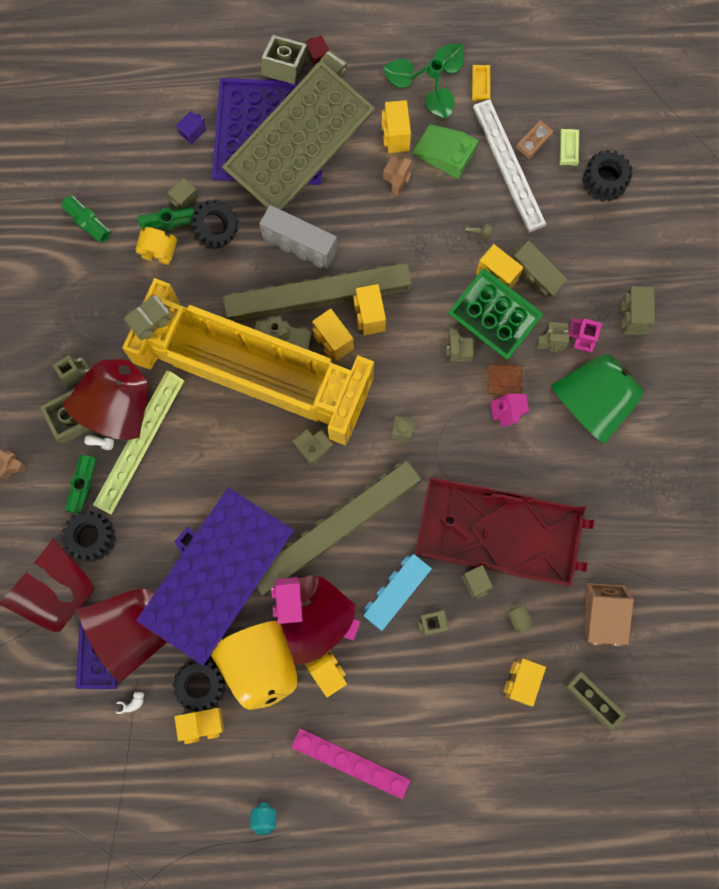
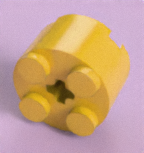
(155, 244)

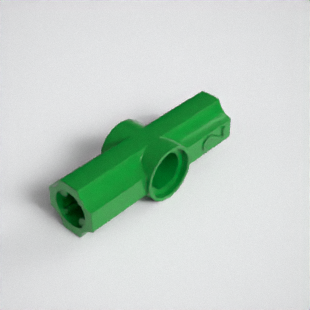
(178, 218)
(85, 219)
(84, 471)

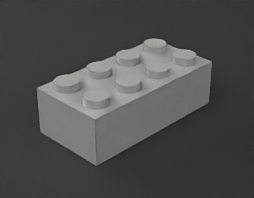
(298, 237)

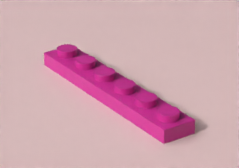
(351, 763)

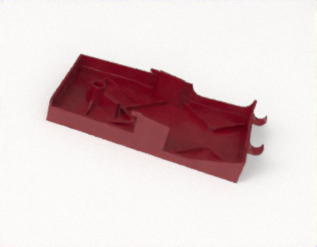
(501, 532)

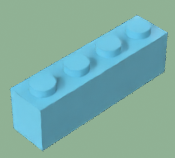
(397, 592)

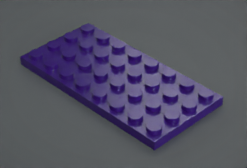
(215, 576)

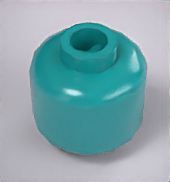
(263, 819)

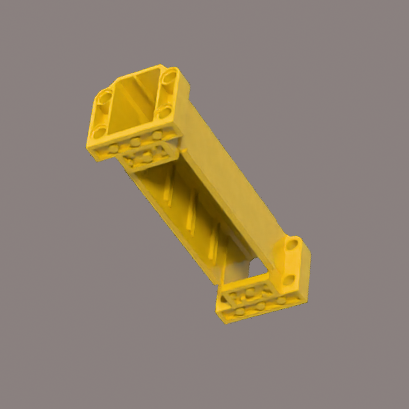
(255, 364)

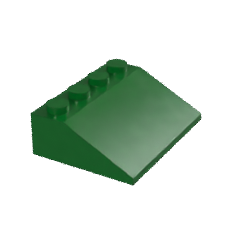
(495, 314)

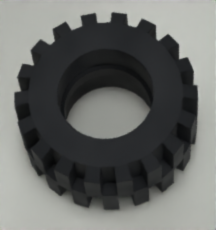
(607, 162)
(224, 213)
(74, 530)
(182, 686)

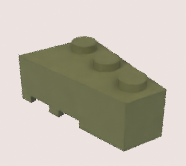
(537, 269)

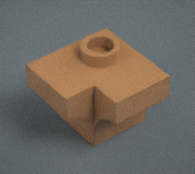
(397, 173)
(9, 464)

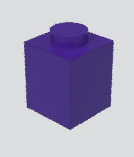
(191, 127)

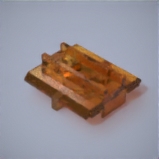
(504, 380)

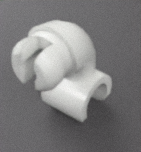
(106, 443)
(136, 703)

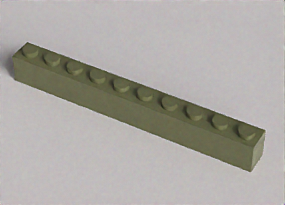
(314, 293)
(340, 524)

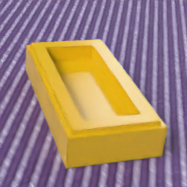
(480, 82)

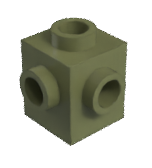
(275, 327)

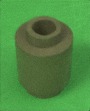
(520, 618)

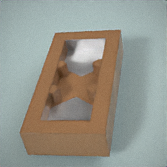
(534, 139)

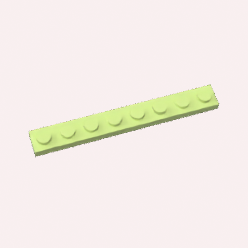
(136, 448)

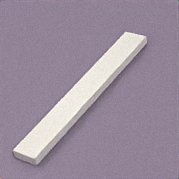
(509, 166)

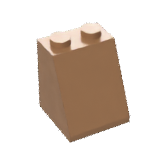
(608, 614)

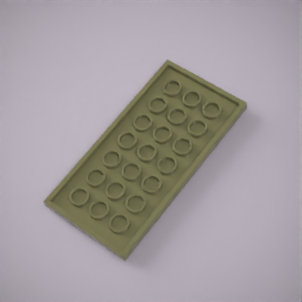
(298, 137)

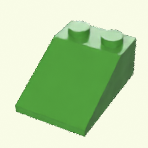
(446, 149)

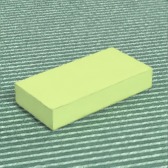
(569, 147)

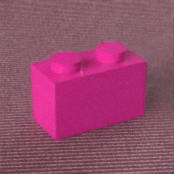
(287, 600)

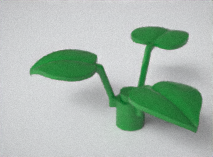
(446, 58)

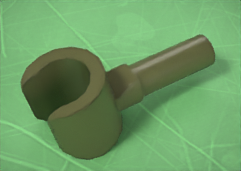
(484, 232)

